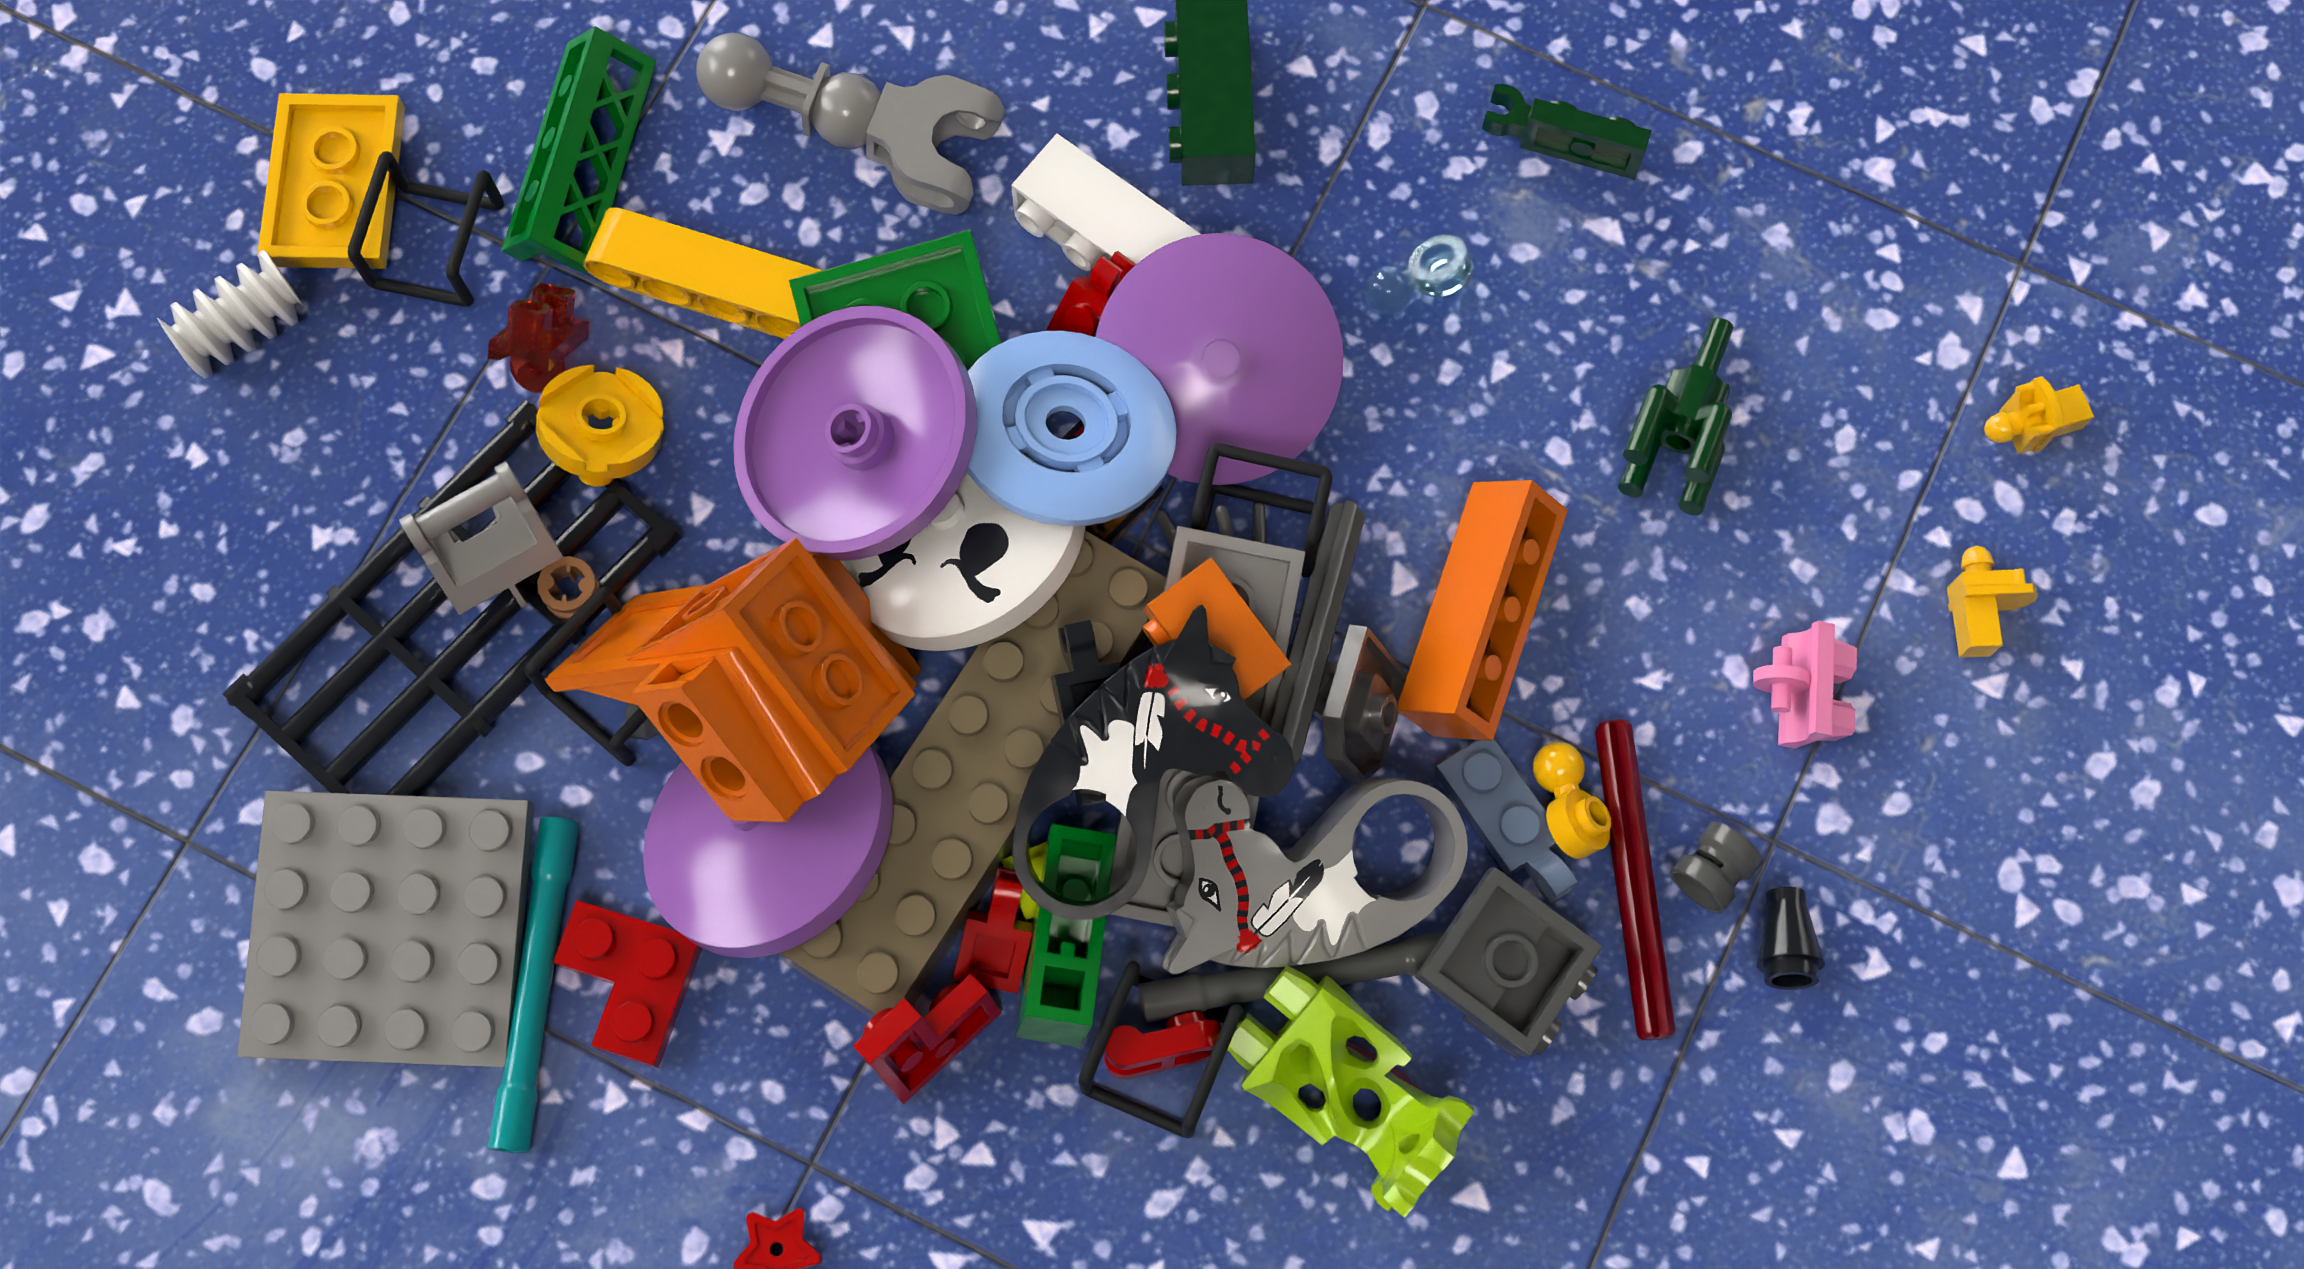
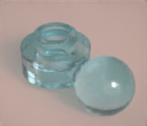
(1434, 268)

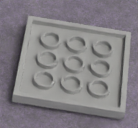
(386, 928)

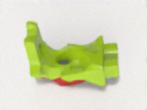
(1414, 1131)

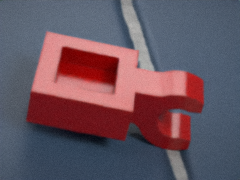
(1087, 298)
(996, 943)

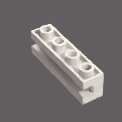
(1090, 208)

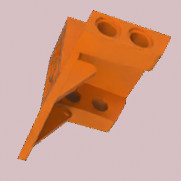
(754, 678)

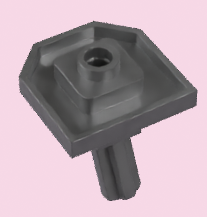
(1359, 704)

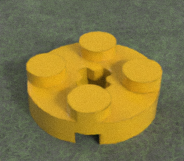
(592, 452)

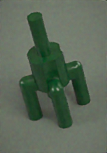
(1686, 419)

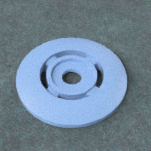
(1115, 459)

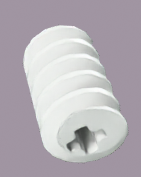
(232, 315)

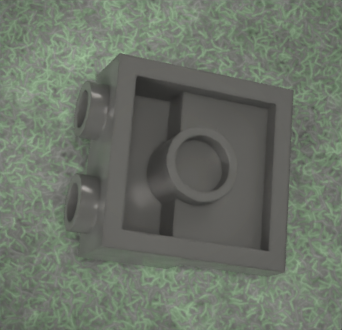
(1510, 965)

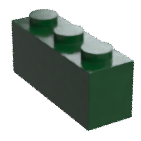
(1211, 92)

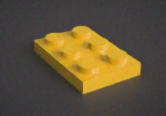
(321, 174)

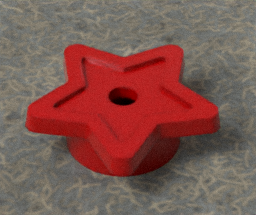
(789, 1232)

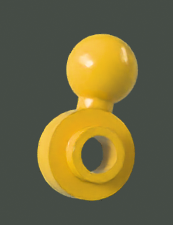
(1575, 818)

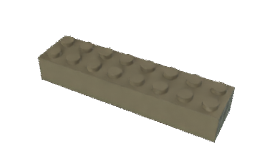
(964, 787)

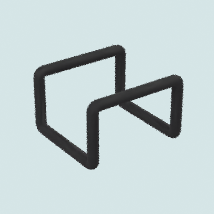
(473, 201)
(1206, 492)
(615, 744)
(1230, 1020)

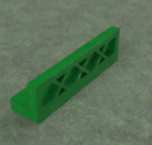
(559, 146)

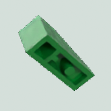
(1066, 952)

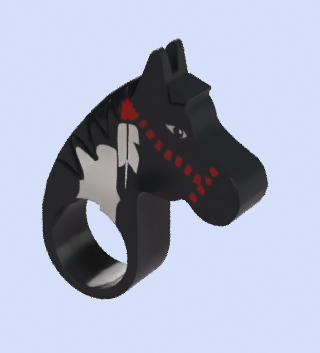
(1153, 715)

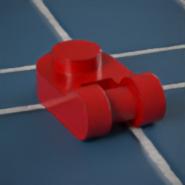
(1183, 1043)

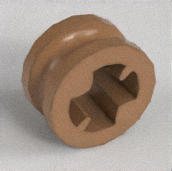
(550, 590)

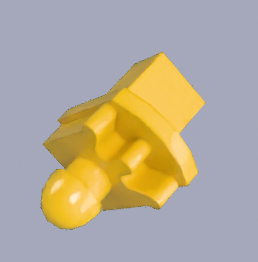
(2038, 415)
(1979, 596)

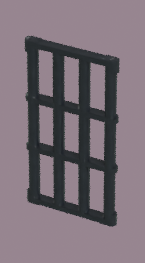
(432, 679)

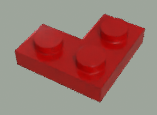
(649, 976)
(913, 1048)

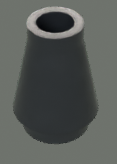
(1788, 941)

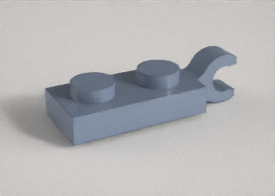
(1505, 815)

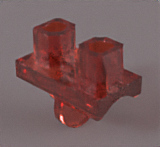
(539, 336)

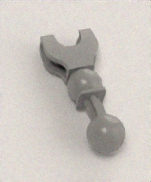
(850, 112)

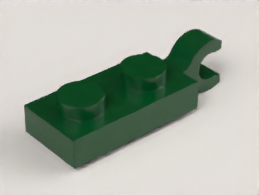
(1568, 133)

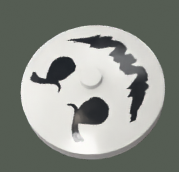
(966, 574)

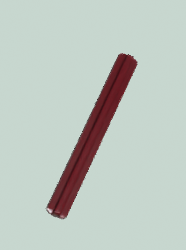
(1635, 881)

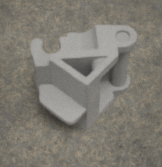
(491, 559)

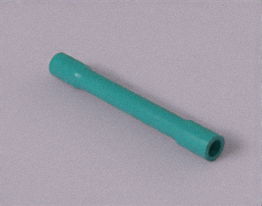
(517, 1092)

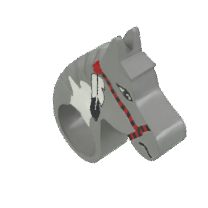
(1274, 909)

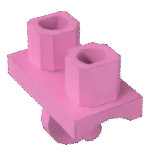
(1803, 686)

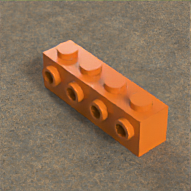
(1482, 610)

